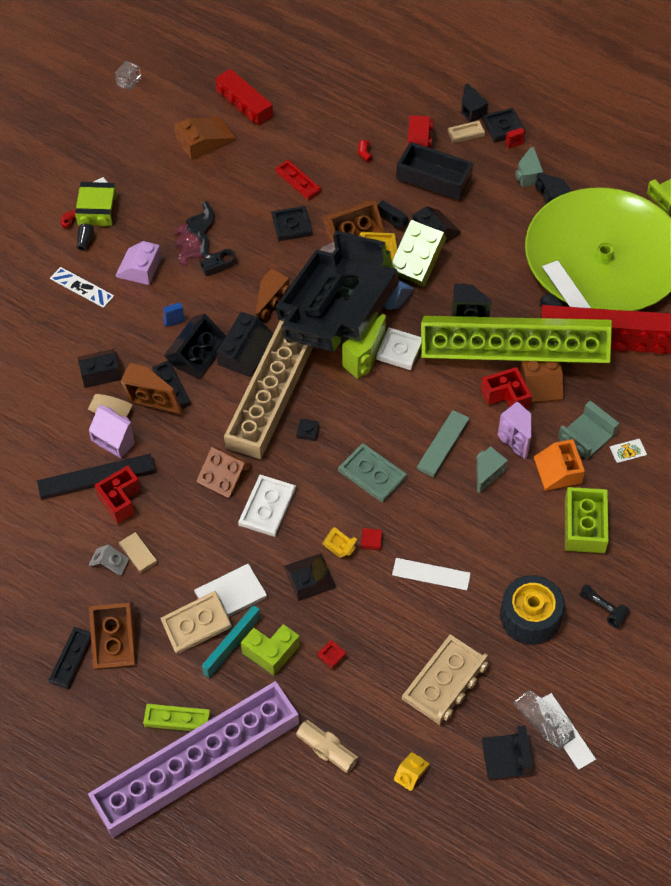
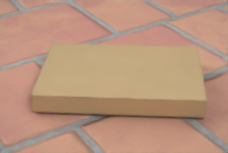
(196, 622)

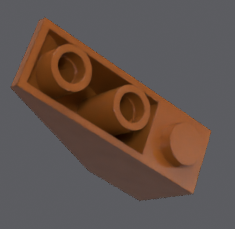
(271, 291)

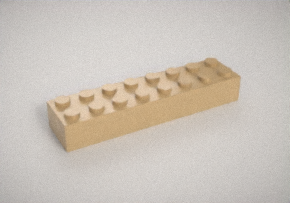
(266, 395)

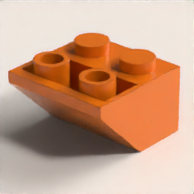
(559, 465)

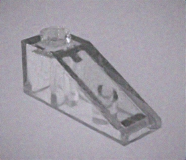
(546, 719)

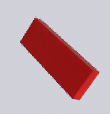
(298, 180)

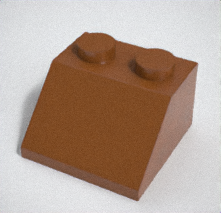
(543, 380)

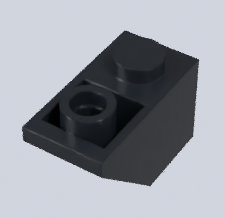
(473, 104)
(551, 186)

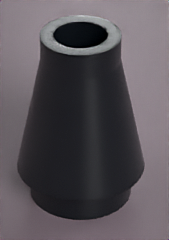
(84, 236)

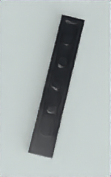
(88, 477)

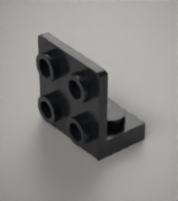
(508, 755)

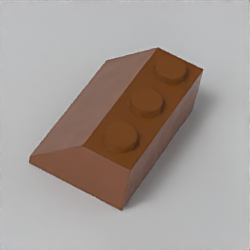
(354, 219)

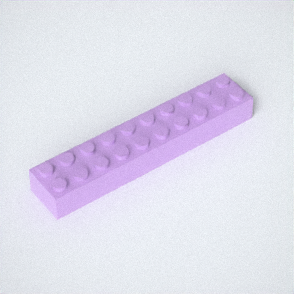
(193, 759)

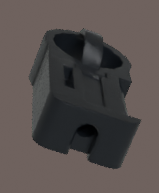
(392, 214)
(216, 264)

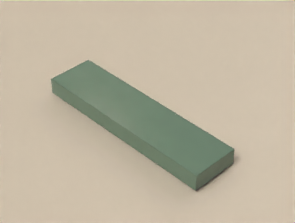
(443, 443)

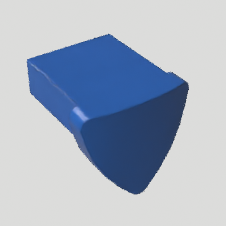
(173, 314)

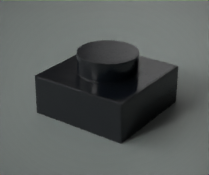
(307, 429)

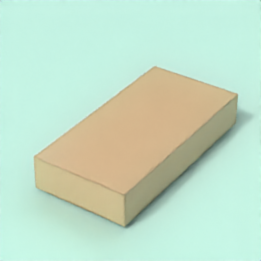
(466, 132)
(137, 553)

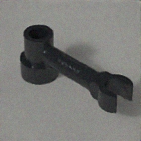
(617, 615)

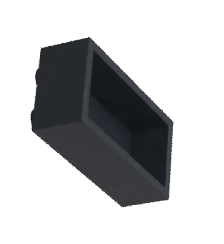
(434, 170)

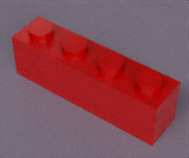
(244, 97)

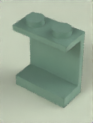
(590, 430)

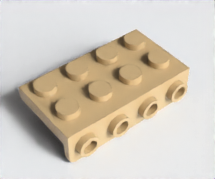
(445, 679)

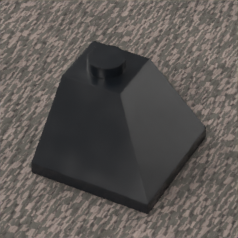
(309, 577)

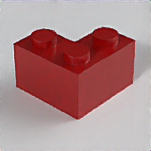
(419, 130)
(506, 386)
(115, 492)

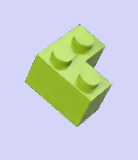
(273, 652)

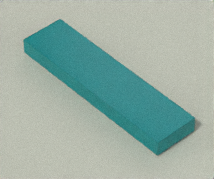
(231, 641)

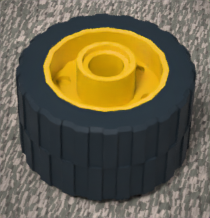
(532, 609)

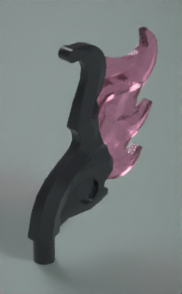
(193, 236)

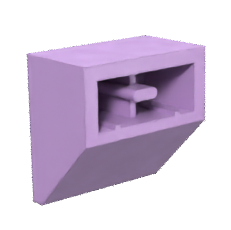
(516, 429)
(111, 431)

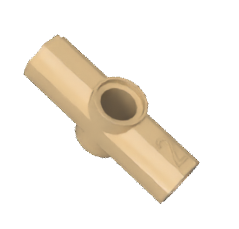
(327, 746)

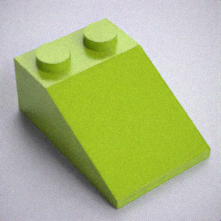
(360, 356)

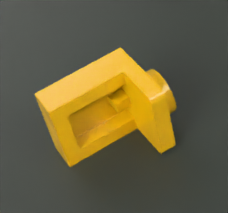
(339, 543)
(410, 771)

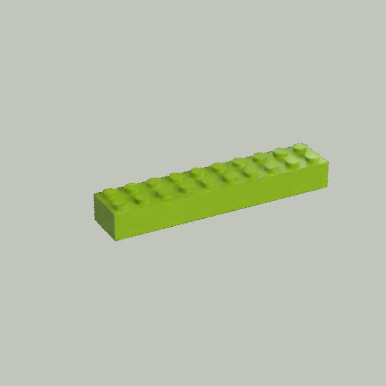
(516, 339)

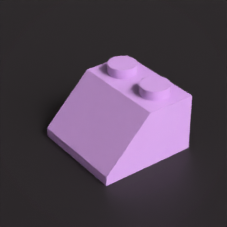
(140, 263)

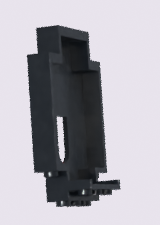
(352, 318)

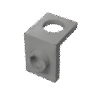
(110, 558)

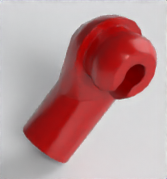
(362, 150)
(68, 218)

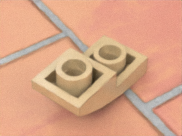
(119, 406)

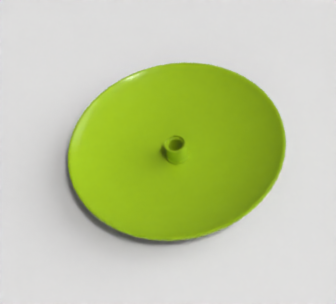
(607, 244)

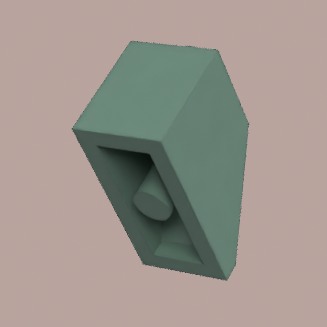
(528, 168)
(489, 467)

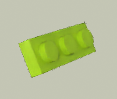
(175, 717)

